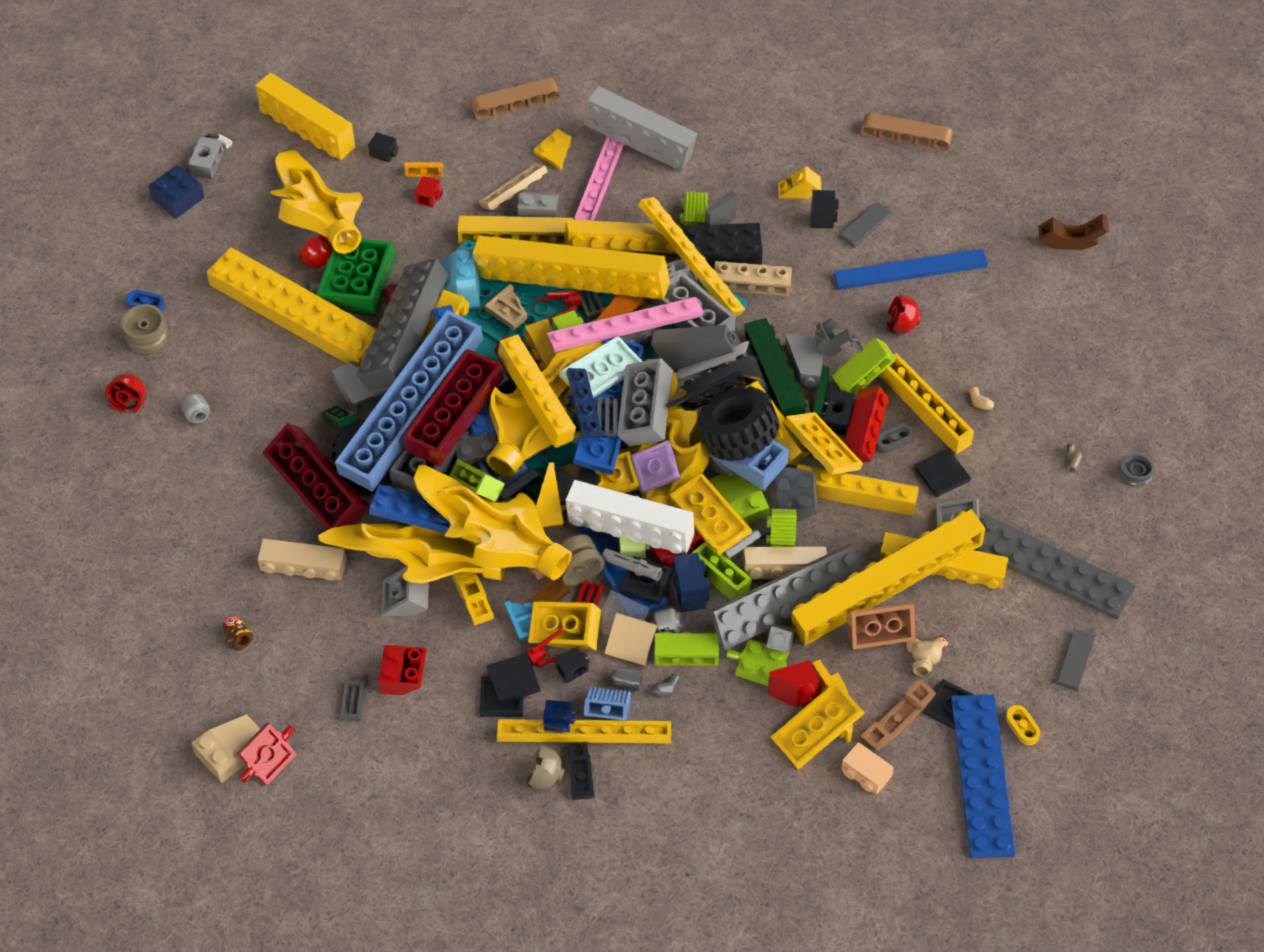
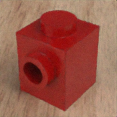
(428, 191)

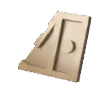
(507, 308)

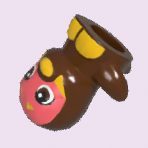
(237, 632)

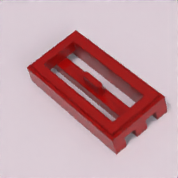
(592, 586)

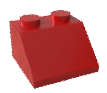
(794, 684)

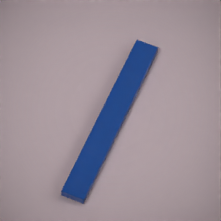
(910, 269)

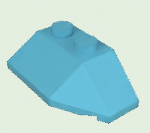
(462, 275)

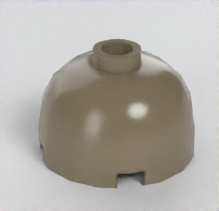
(545, 769)

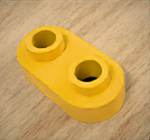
(1023, 726)

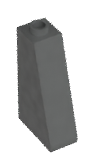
(692, 345)

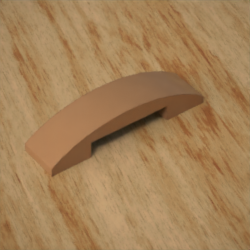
(899, 717)

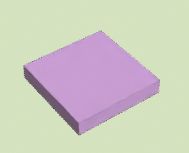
(655, 466)

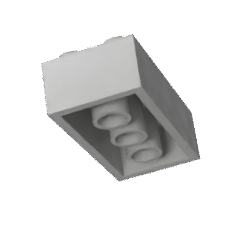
(714, 313)
(645, 402)

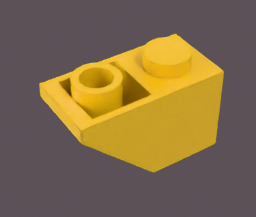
(799, 184)

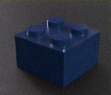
(176, 191)
(690, 582)

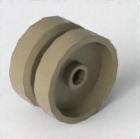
(145, 329)
(585, 560)

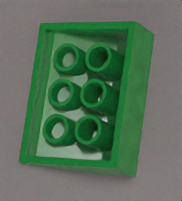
(358, 277)

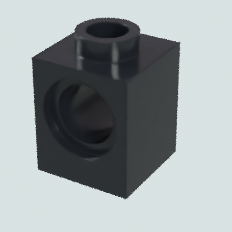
(572, 664)

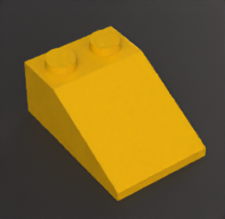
(548, 501)
(578, 620)

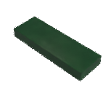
(822, 389)
(339, 416)

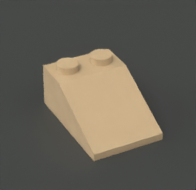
(220, 745)

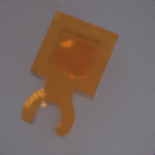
(552, 591)

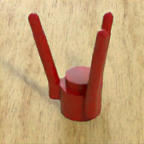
(570, 298)
(537, 653)

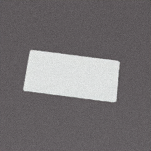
(738, 350)

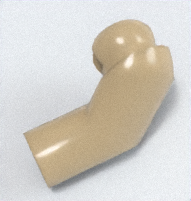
(980, 401)

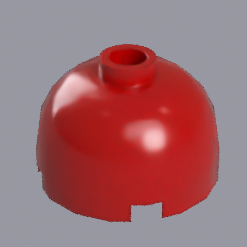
(316, 252)
(905, 313)
(124, 389)

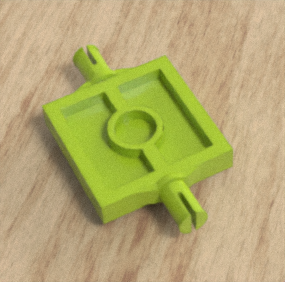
(757, 661)

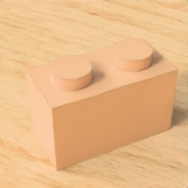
(867, 768)

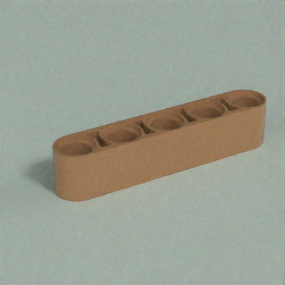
(515, 98)
(907, 131)

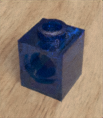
(558, 716)

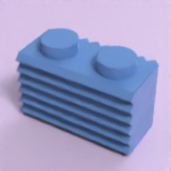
(607, 703)

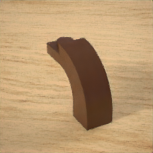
(1072, 237)

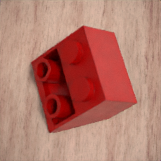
(401, 669)

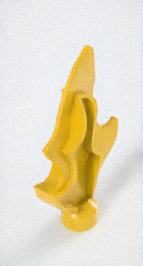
(314, 205)
(515, 423)
(689, 459)
(506, 532)
(422, 550)

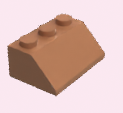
(881, 625)

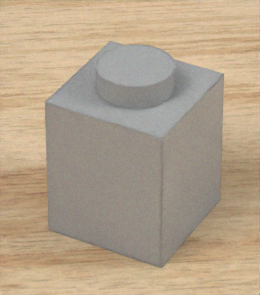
(780, 637)

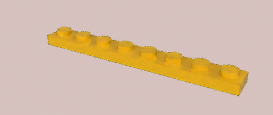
(690, 255)
(586, 731)

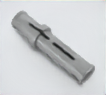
(640, 567)

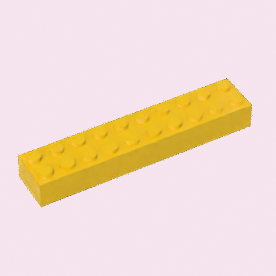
(571, 267)
(291, 306)
(888, 576)

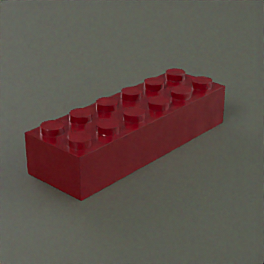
(453, 407)
(315, 478)

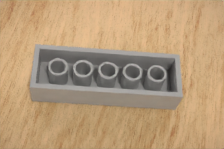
(640, 128)

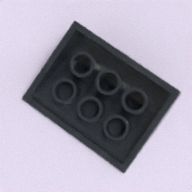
(699, 391)

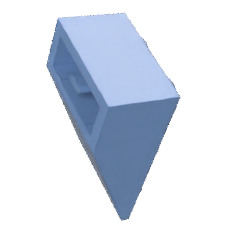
(762, 466)

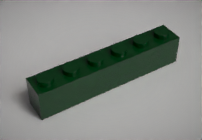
(774, 367)

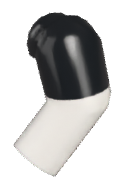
(225, 141)

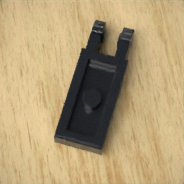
(580, 773)

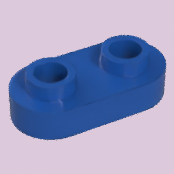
(145, 298)

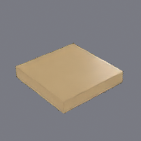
(631, 639)

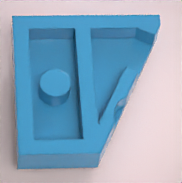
(520, 617)

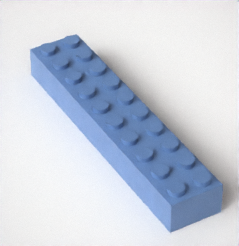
(381, 435)

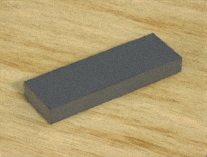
(865, 224)
(1076, 660)

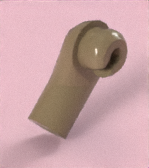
(1073, 455)

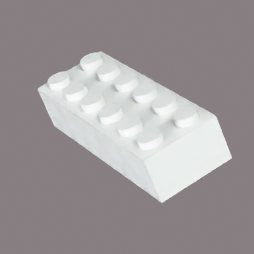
(630, 517)

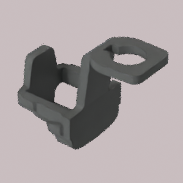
(832, 345)

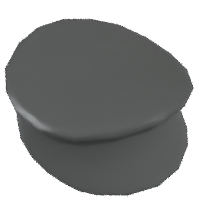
(1136, 470)

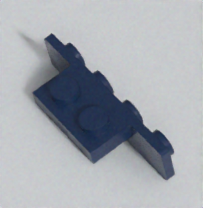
(581, 405)

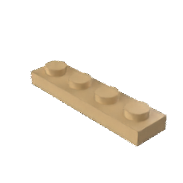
(517, 183)

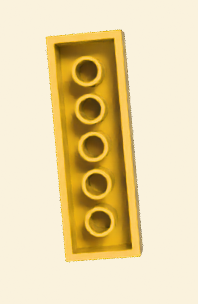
(305, 116)

